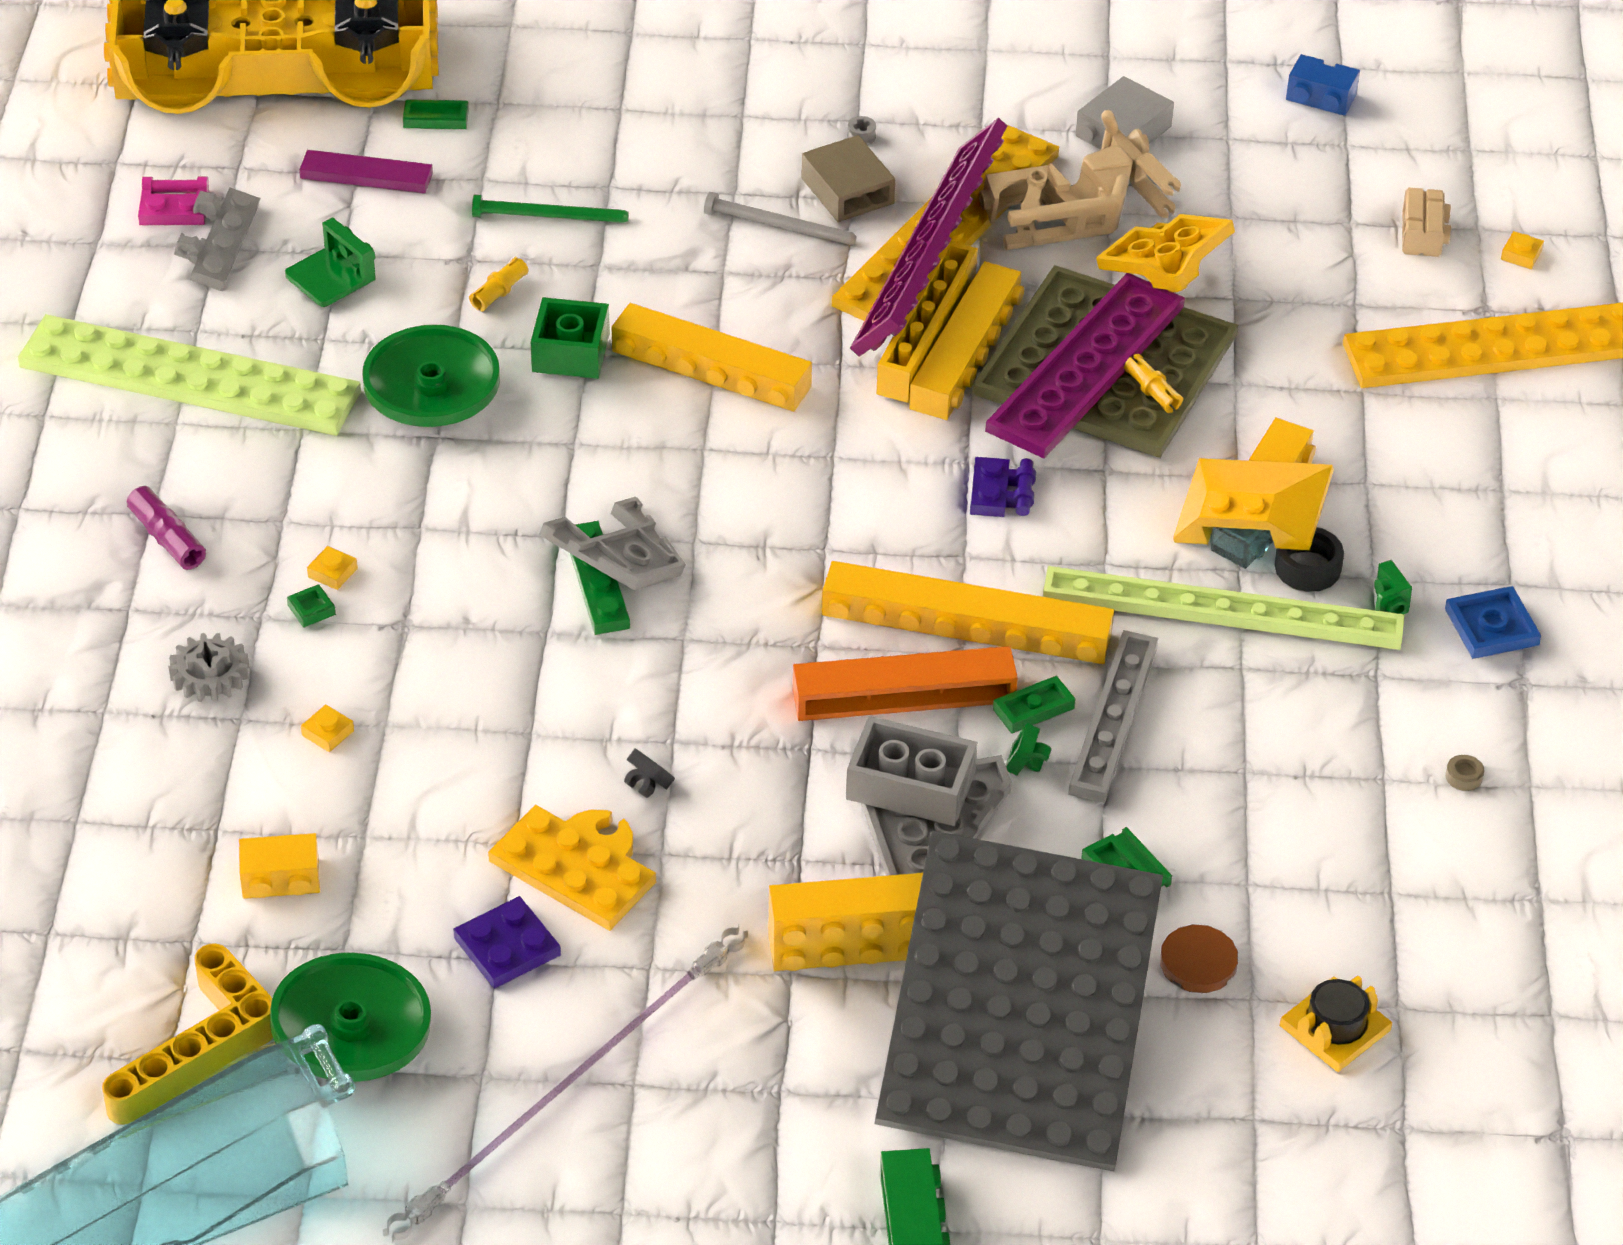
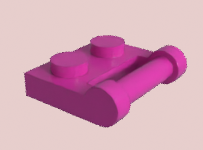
(171, 208)

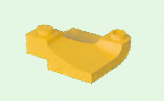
(1167, 251)

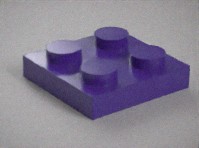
(507, 942)

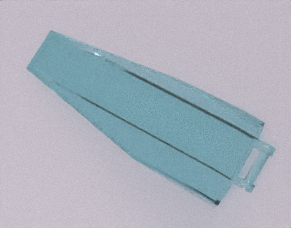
(201, 1163)

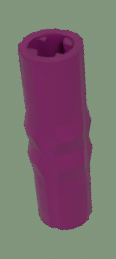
(166, 527)

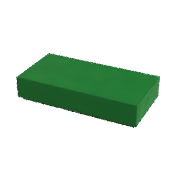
(435, 114)

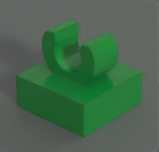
(1027, 751)

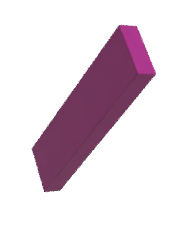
(366, 171)

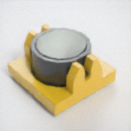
(1335, 1019)

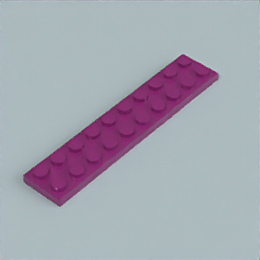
(929, 239)

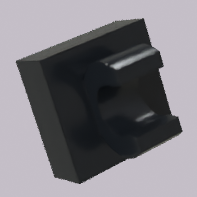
(649, 771)

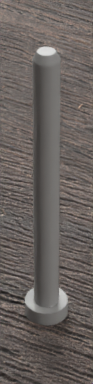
(714, 204)

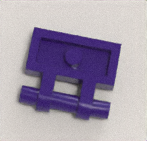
(990, 487)

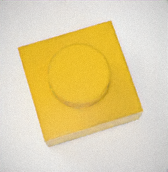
(1522, 250)
(332, 567)
(327, 728)

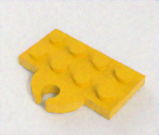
(576, 862)

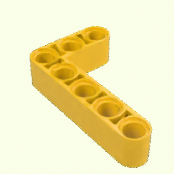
(200, 1050)

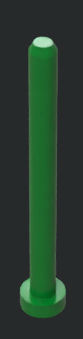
(545, 210)

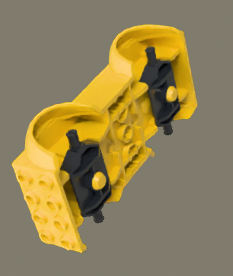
(194, 50)

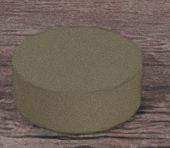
(1464, 772)

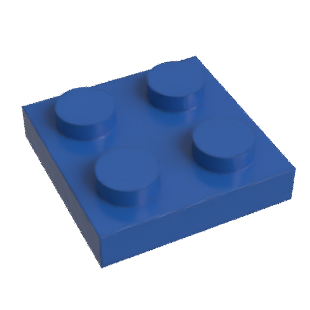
(1492, 622)

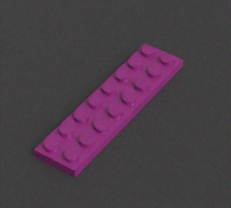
(1084, 365)

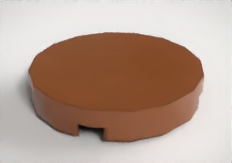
(1199, 958)

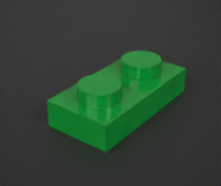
(1034, 704)

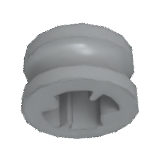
(864, 127)

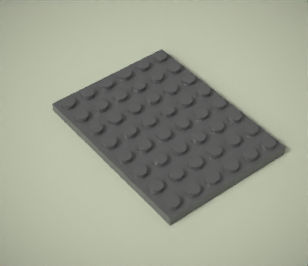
(1020, 1001)

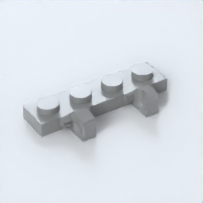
(218, 252)

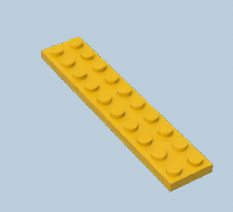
(1017, 152)
(1486, 345)

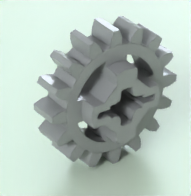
(191, 665)

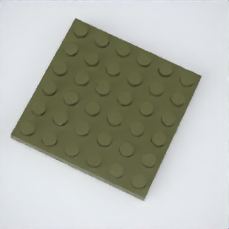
(1184, 352)

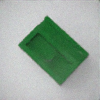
(1127, 852)

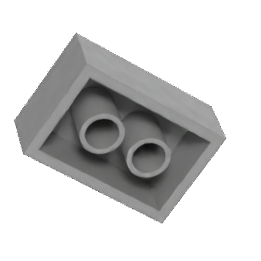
(911, 770)

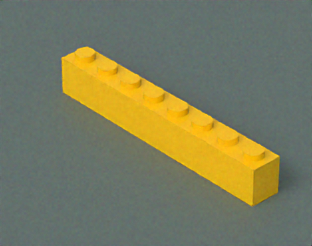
(967, 612)

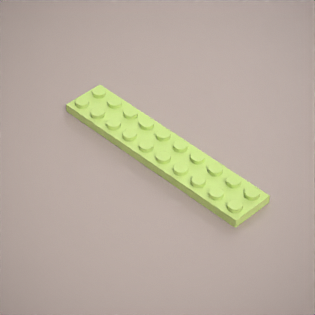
(190, 374)

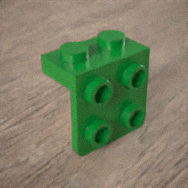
(335, 270)

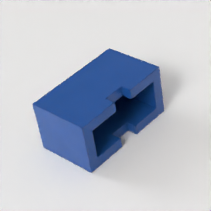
(1322, 85)

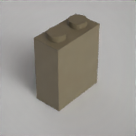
(848, 178)

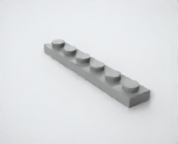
(1113, 716)

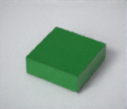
(311, 605)

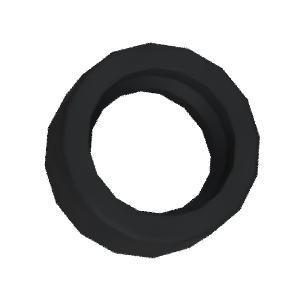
(1312, 577)

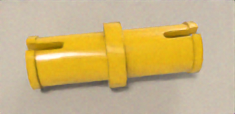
(498, 284)
(1153, 383)

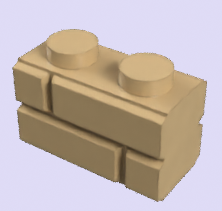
(1424, 222)

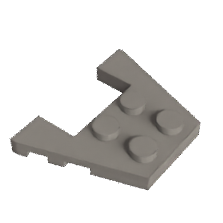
(629, 555)

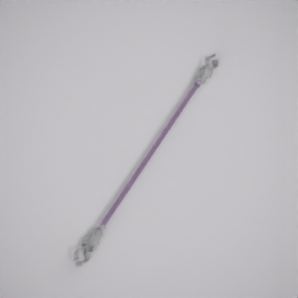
(422, 1206)

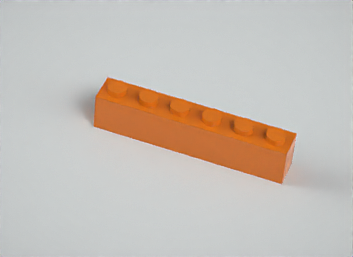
(903, 683)

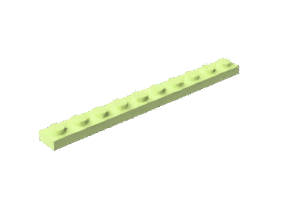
(1226, 607)

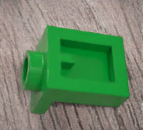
(1392, 589)

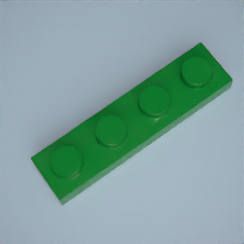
(600, 591)

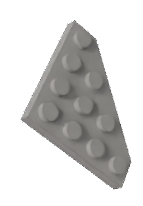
(905, 839)

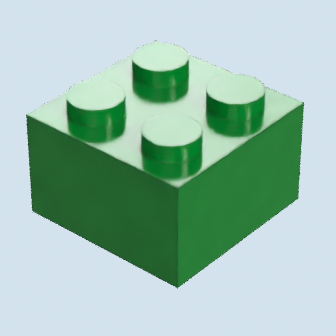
(570, 337)

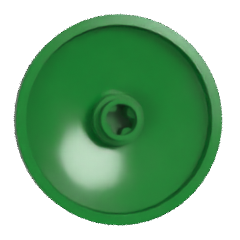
(431, 375)
(367, 1006)

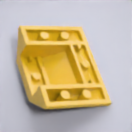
(1255, 496)

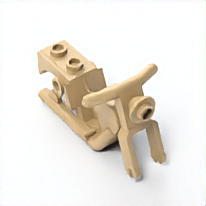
(1091, 204)

